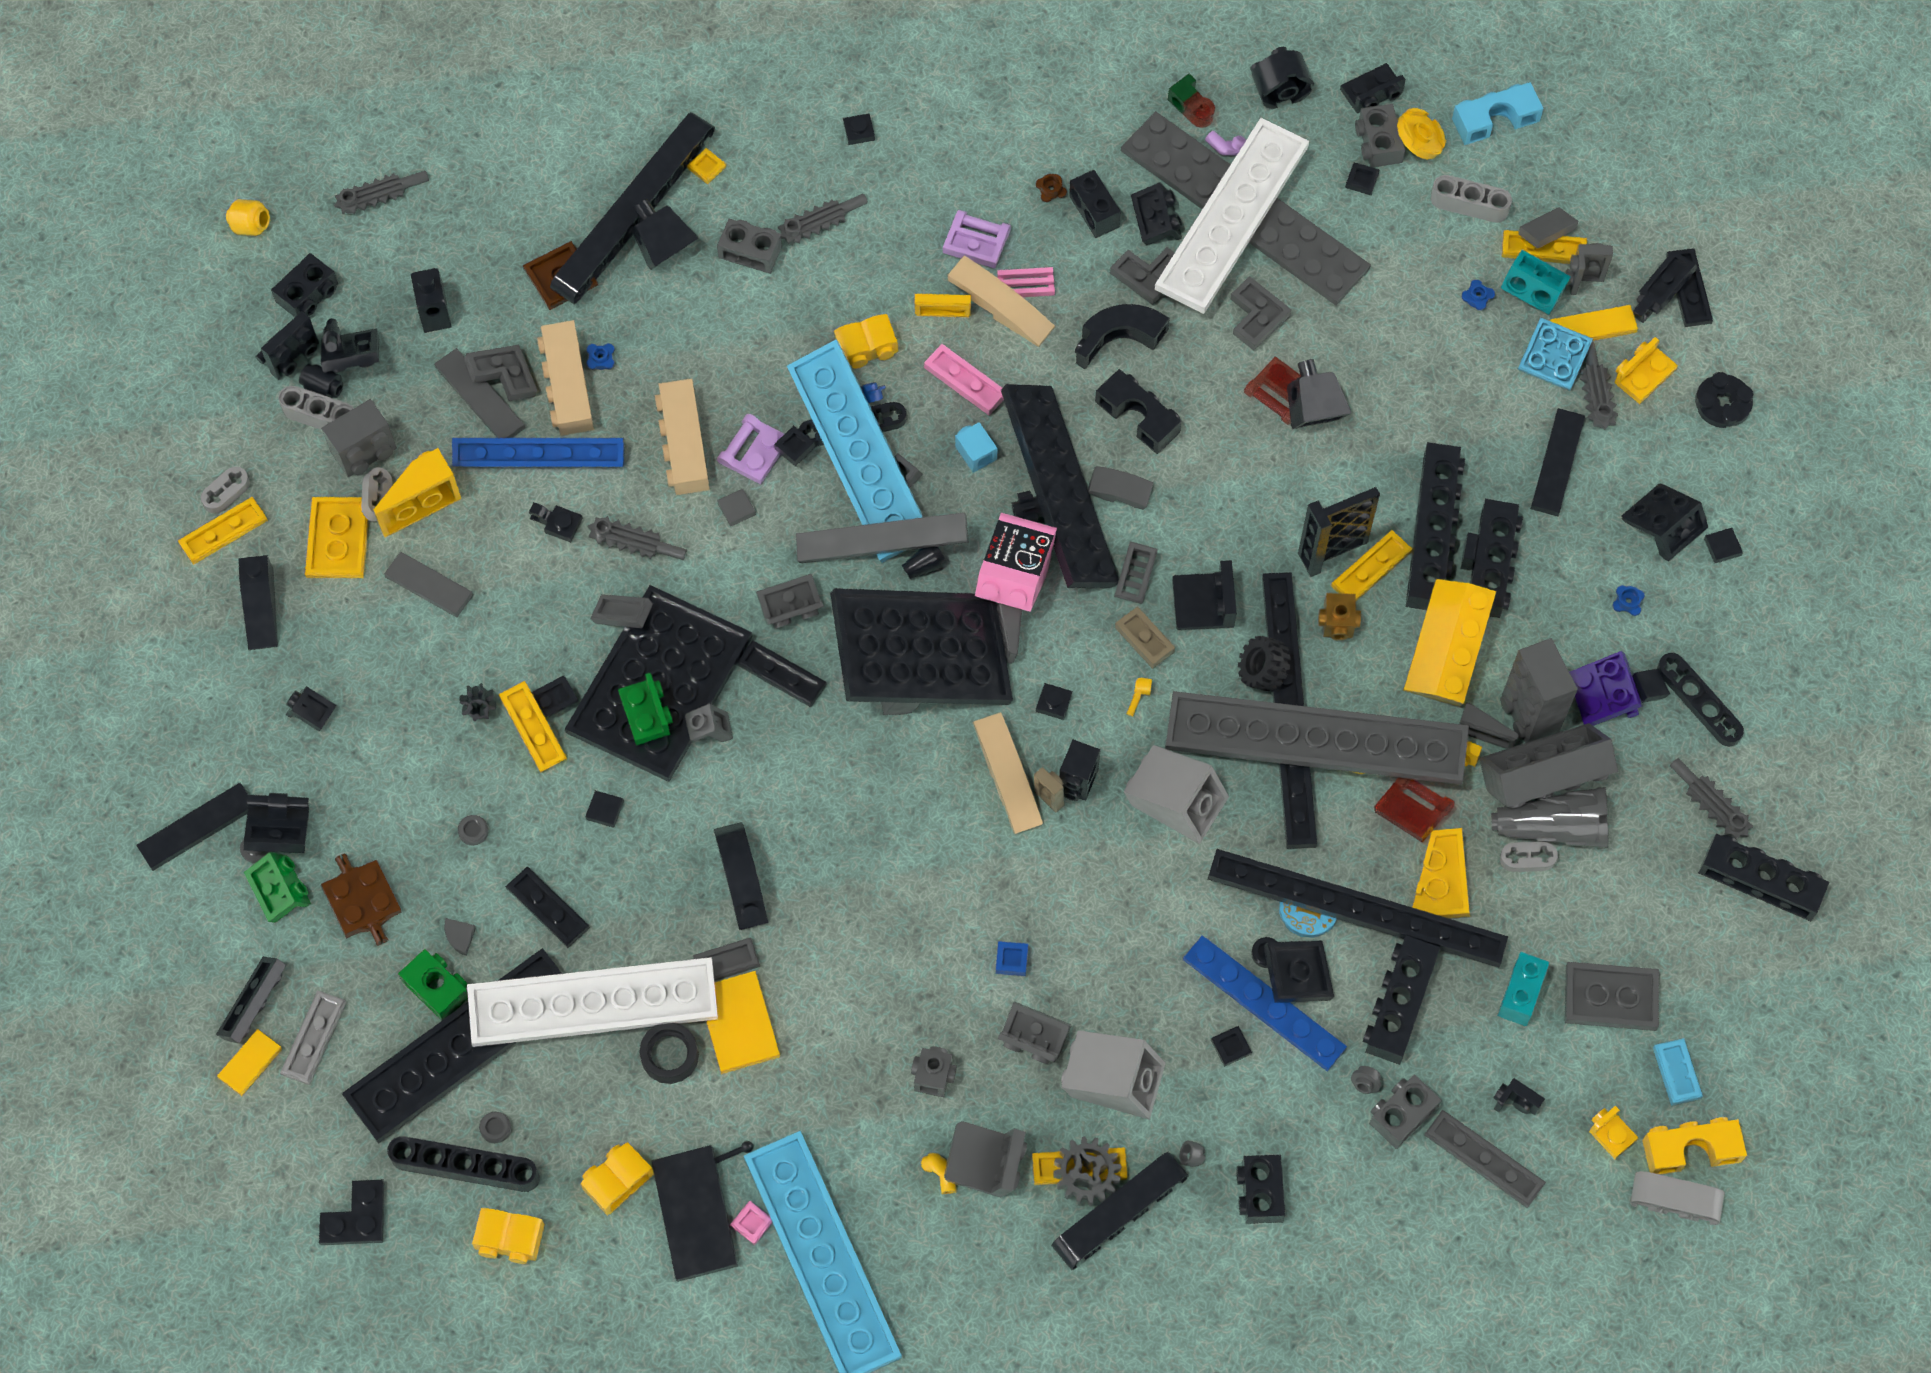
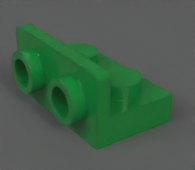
(644, 710)
(277, 886)

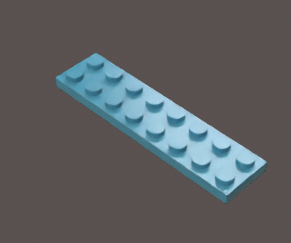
(853, 438)
(822, 1256)

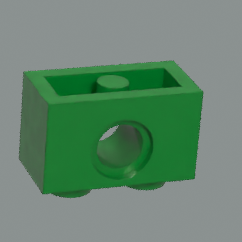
(422, 972)

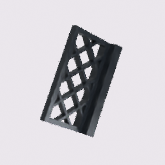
(1336, 529)

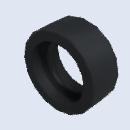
(674, 1075)

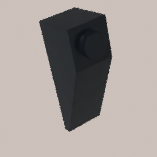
(258, 601)

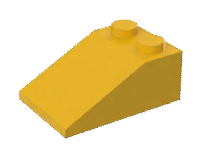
(419, 492)

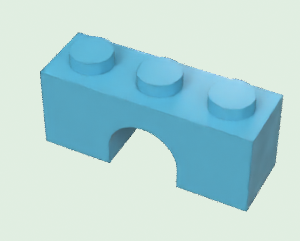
(1516, 103)

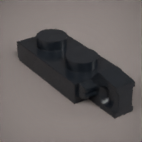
(1663, 285)

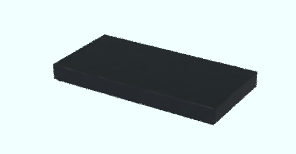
(694, 1213)

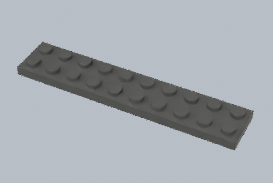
(1282, 234)
(1317, 737)

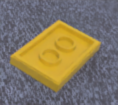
(336, 538)
(743, 1028)

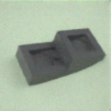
(1120, 486)

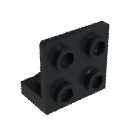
(1669, 517)
(1205, 599)

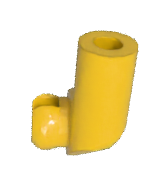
(937, 1164)

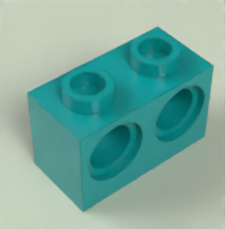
(1535, 282)
(1523, 989)

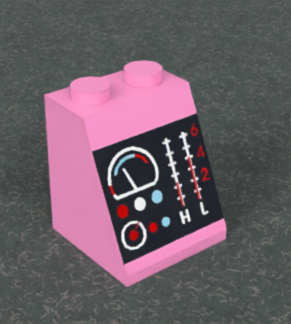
(1016, 562)

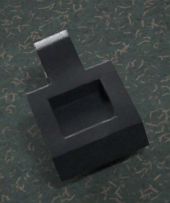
(559, 523)

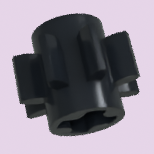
(1027, 507)
(477, 702)

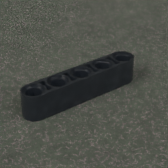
(452, 1154)
(1117, 1210)

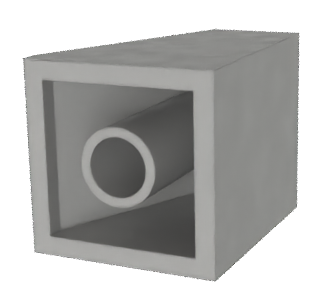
(1177, 792)
(1113, 1073)

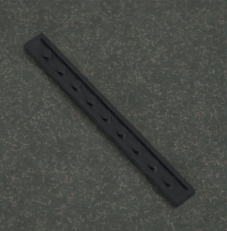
(1294, 779)
(1357, 907)

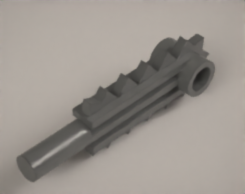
(379, 191)
(819, 218)
(1598, 395)
(634, 539)
(1712, 800)

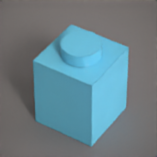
(975, 446)

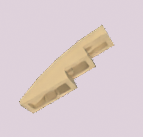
(1001, 301)
(1007, 772)

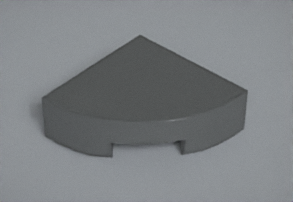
(459, 935)

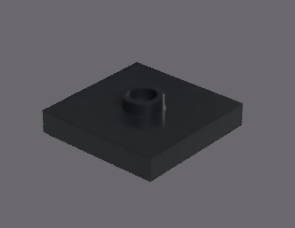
(1298, 971)

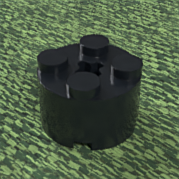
(1282, 77)

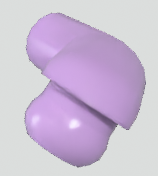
(1223, 147)

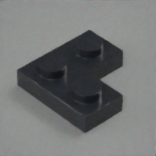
(361, 1224)

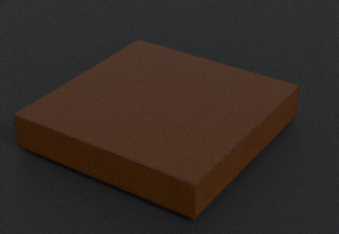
(544, 268)

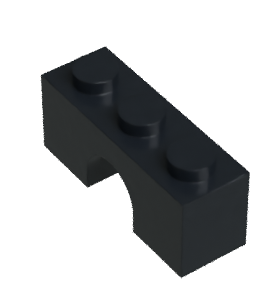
(1123, 394)

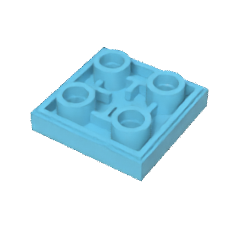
(1555, 354)

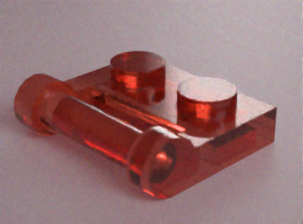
(1276, 377)
(1409, 813)

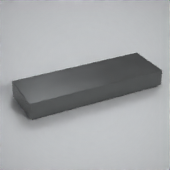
(428, 584)

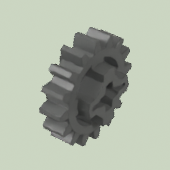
(1098, 1164)

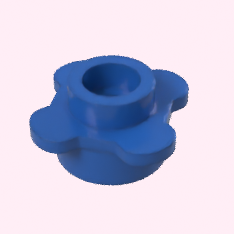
(1478, 302)
(605, 362)
(872, 392)
(1628, 592)

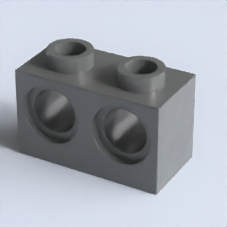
(1382, 136)
(747, 251)
(1409, 1115)

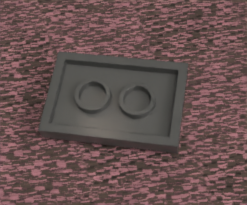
(1612, 996)

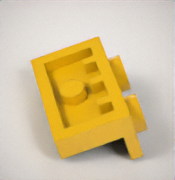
(1644, 371)

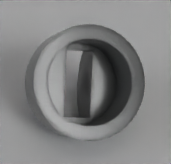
(1196, 1154)

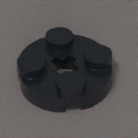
(1724, 385)

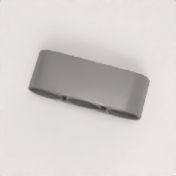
(1461, 189)
(308, 404)
(1677, 1196)

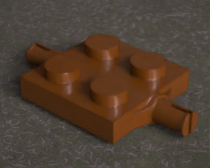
(361, 899)

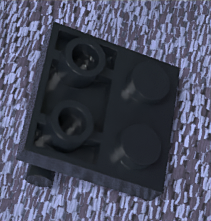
(287, 344)
(348, 350)
(276, 823)

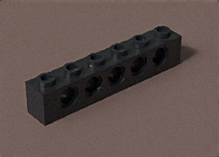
(1436, 460)

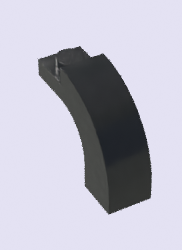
(1117, 322)
(741, 875)

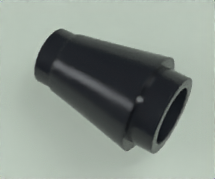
(923, 562)

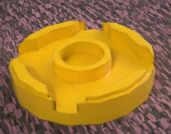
(1421, 134)

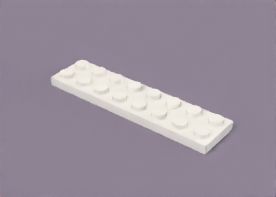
(1231, 215)
(591, 1002)

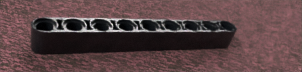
(616, 225)

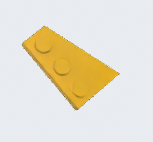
(1443, 877)

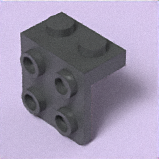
(985, 1159)

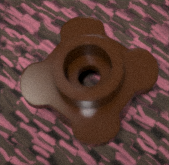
(1054, 181)

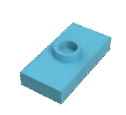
(1677, 1072)

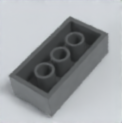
(1538, 691)
(1549, 765)

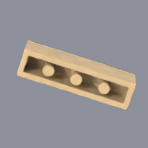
(566, 377)
(684, 437)

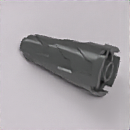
(1570, 818)

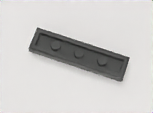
(479, 396)
(1485, 1158)

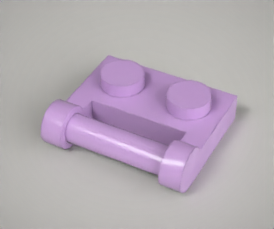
(975, 245)
(760, 455)

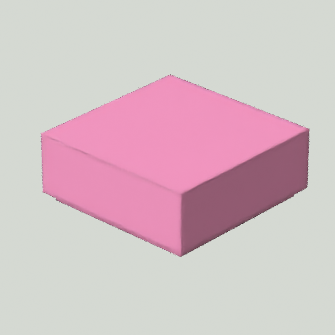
(751, 1223)

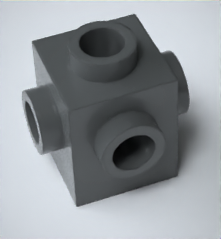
(933, 1081)

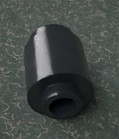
(321, 382)

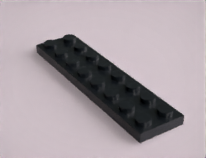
(1059, 486)
(430, 1065)

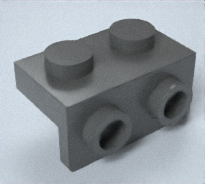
(1589, 264)
(789, 600)
(1034, 1033)

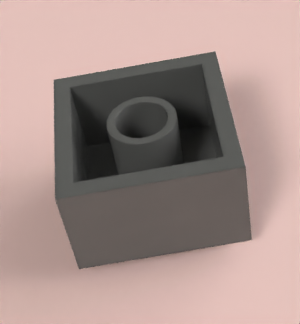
(359, 438)

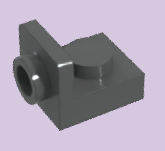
(709, 722)

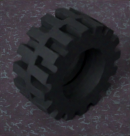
(1275, 667)

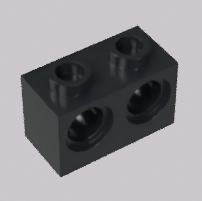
(1094, 203)
(300, 284)
(1079, 770)
(1268, 1189)

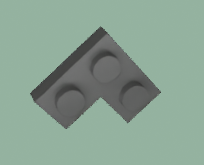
(1140, 275)
(1263, 311)
(505, 364)

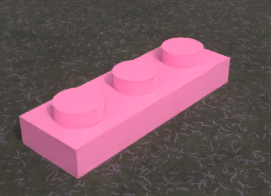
(964, 379)

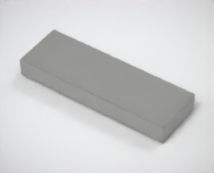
(313, 1037)

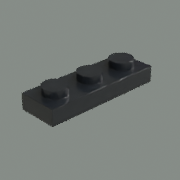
(251, 999)

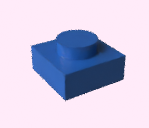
(1011, 958)

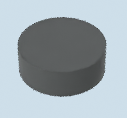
(473, 830)
(495, 1127)

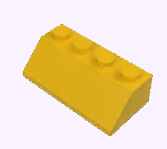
(1449, 641)

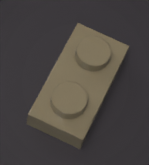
(1144, 637)
(1049, 788)

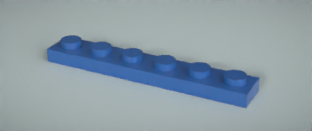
(537, 452)
(1259, 1000)

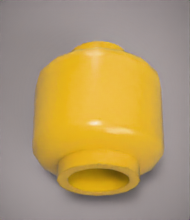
(247, 217)

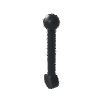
(746, 1147)

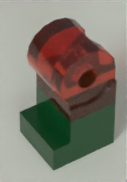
(1191, 103)

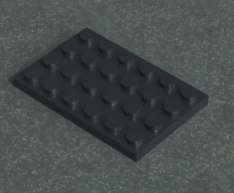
(920, 647)
(689, 656)

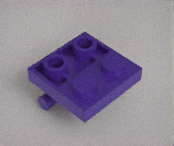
(1606, 689)

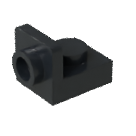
(310, 707)
(1523, 1097)

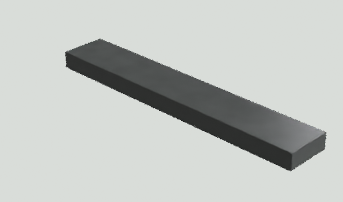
(882, 537)

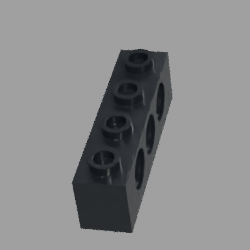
(1503, 518)
(1747, 880)
(1422, 958)

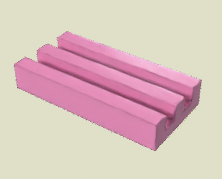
(1026, 273)

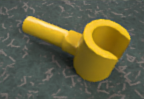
(1142, 686)

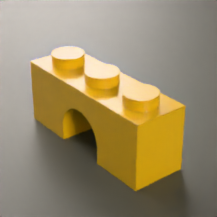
(1719, 1139)

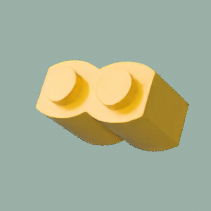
(867, 340)
(616, 1177)
(508, 1235)

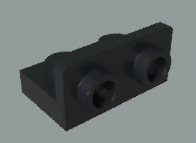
(1373, 88)
(1156, 214)

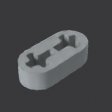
(225, 489)
(372, 493)
(1528, 849)

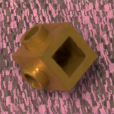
(1339, 616)

